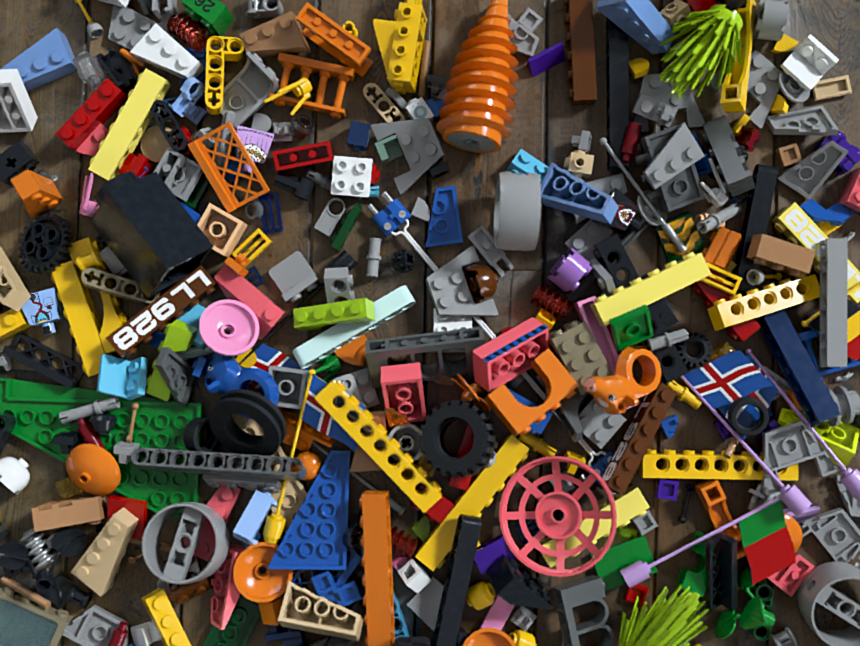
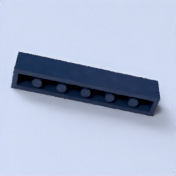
(798, 368)

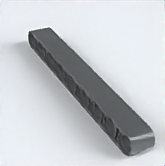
(210, 460)

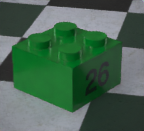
(209, 13)

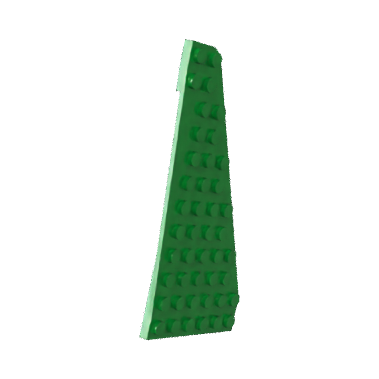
(156, 426)

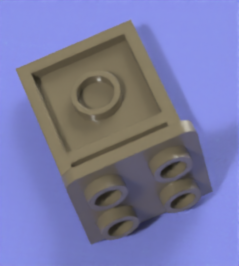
(579, 352)

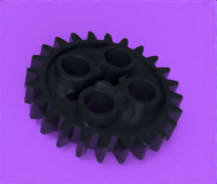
(45, 243)

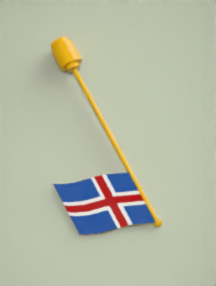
(322, 421)

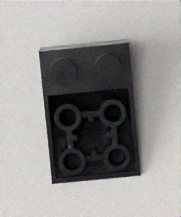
(518, 585)

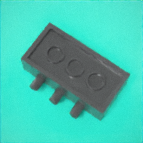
(680, 189)

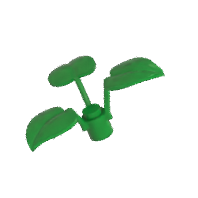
(752, 616)

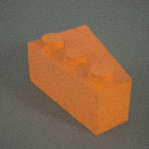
(36, 192)

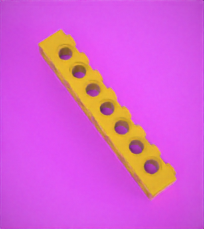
(648, 468)
(423, 499)

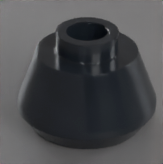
(103, 423)

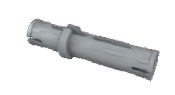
(714, 220)
(97, 407)

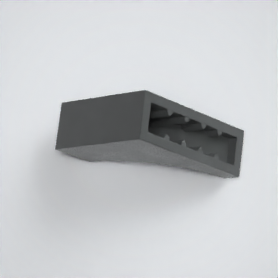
(569, 415)

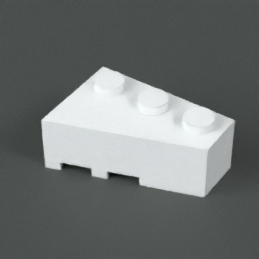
(167, 54)
(15, 105)

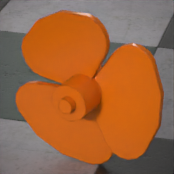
(470, 393)

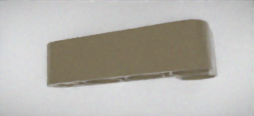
(118, 291)

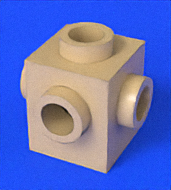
(676, 12)
(583, 160)

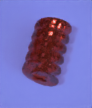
(188, 31)
(551, 302)
(403, 543)

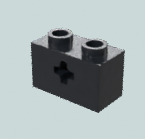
(15, 161)

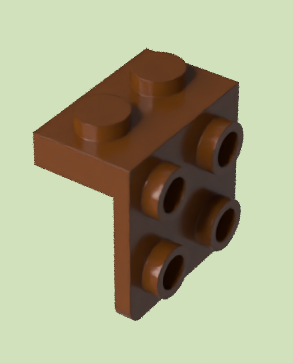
(182, 593)

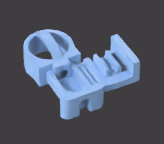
(185, 104)

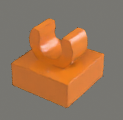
(238, 264)

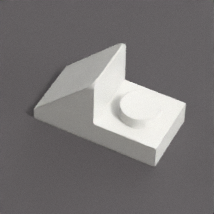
(144, 634)

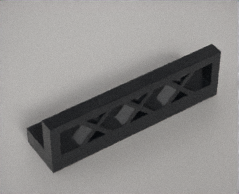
(39, 365)
(724, 571)

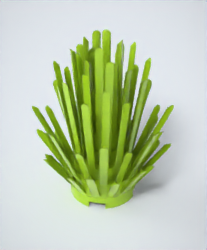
(715, 32)
(664, 621)

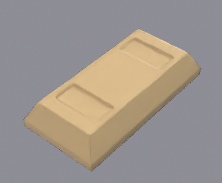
(832, 88)

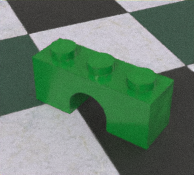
(697, 576)

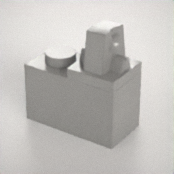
(654, 111)

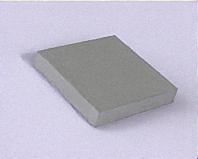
(427, 602)

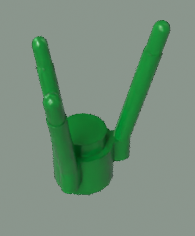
(331, 365)

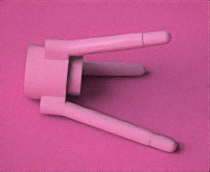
(88, 207)

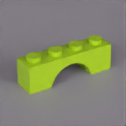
(347, 311)
(178, 338)

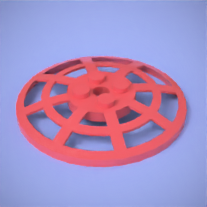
(548, 524)

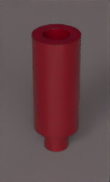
(631, 141)
(87, 433)
(118, 635)

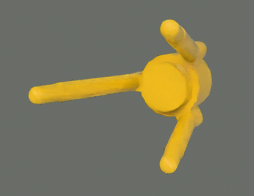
(299, 88)

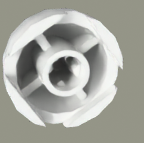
(14, 473)

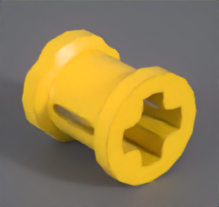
(89, 260)

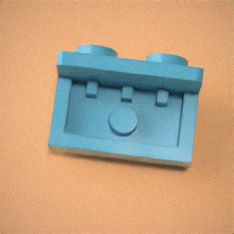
(525, 163)

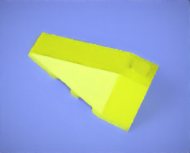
(840, 439)

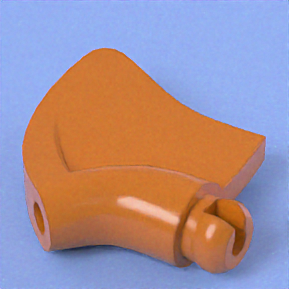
(353, 352)

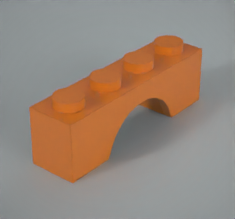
(717, 511)

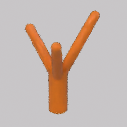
(127, 55)

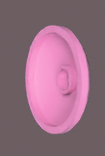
(229, 316)

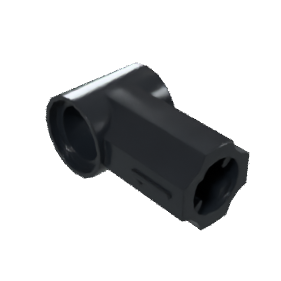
(299, 187)

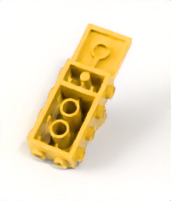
(402, 45)

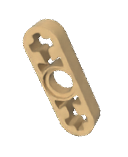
(378, 92)

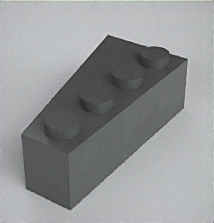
(728, 155)

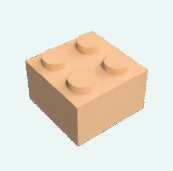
(221, 229)

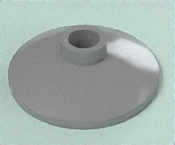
(792, 89)
(647, 213)

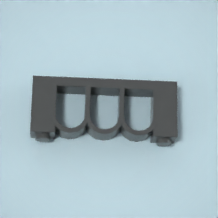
(379, 350)
(577, 593)

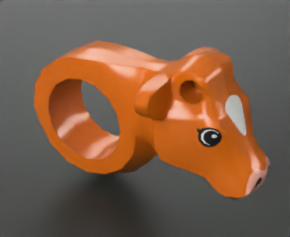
(620, 390)

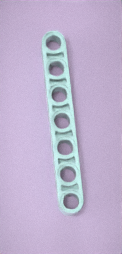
(344, 333)

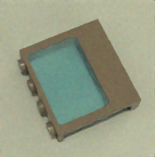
(28, 622)

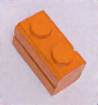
(722, 247)

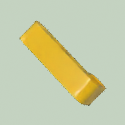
(217, 75)

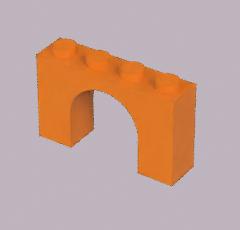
(558, 385)

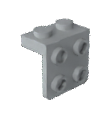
(294, 277)

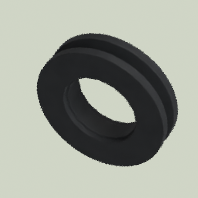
(257, 408)

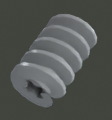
(37, 548)

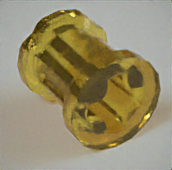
(724, 349)

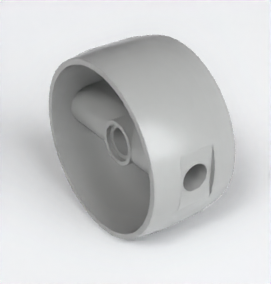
(517, 211)
(180, 557)
(817, 589)

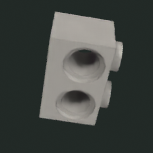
(336, 290)

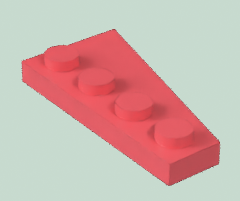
(224, 503)

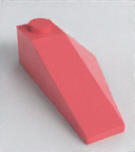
(240, 289)
(225, 591)

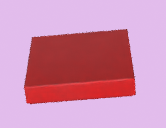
(134, 506)

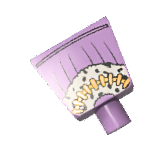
(256, 143)

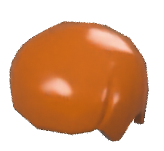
(312, 463)

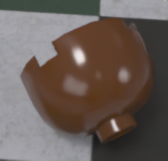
(481, 282)

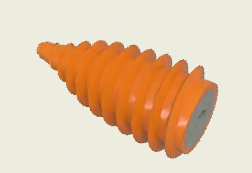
(481, 85)

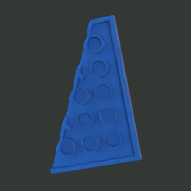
(321, 521)

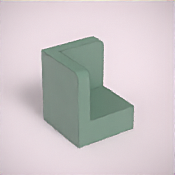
(388, 149)

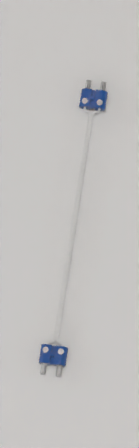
(395, 216)

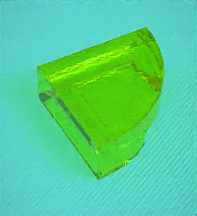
(422, 528)
(627, 532)

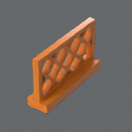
(213, 172)

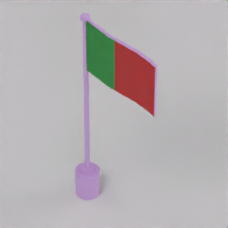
(762, 537)

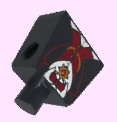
(625, 214)

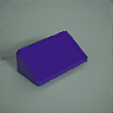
(546, 59)

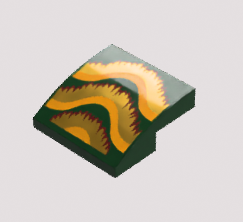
(687, 232)

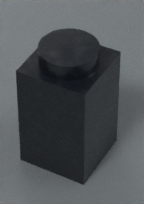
(149, 231)

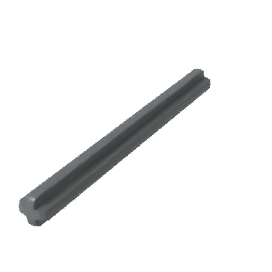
(590, 278)

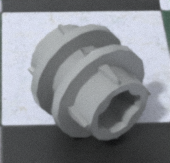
(848, 405)

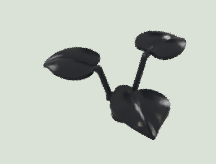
(68, 542)

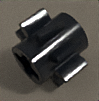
(403, 261)

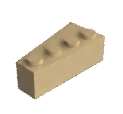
(12, 289)
(103, 557)
(317, 615)

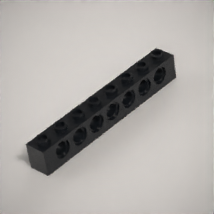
(676, 366)

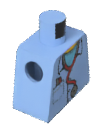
(43, 310)

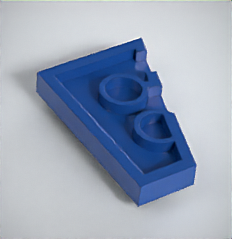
(445, 219)

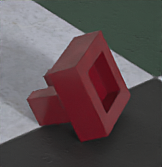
(747, 137)

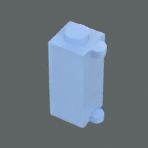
(254, 517)

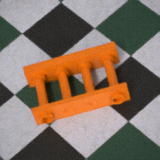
(335, 39)
(324, 70)

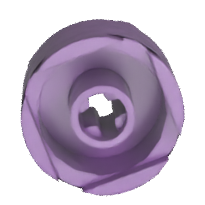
(569, 270)

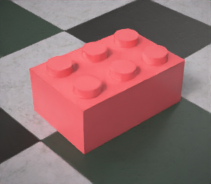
(404, 390)

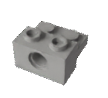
(179, 173)
(360, 385)

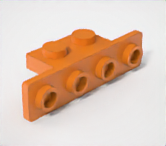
(306, 435)

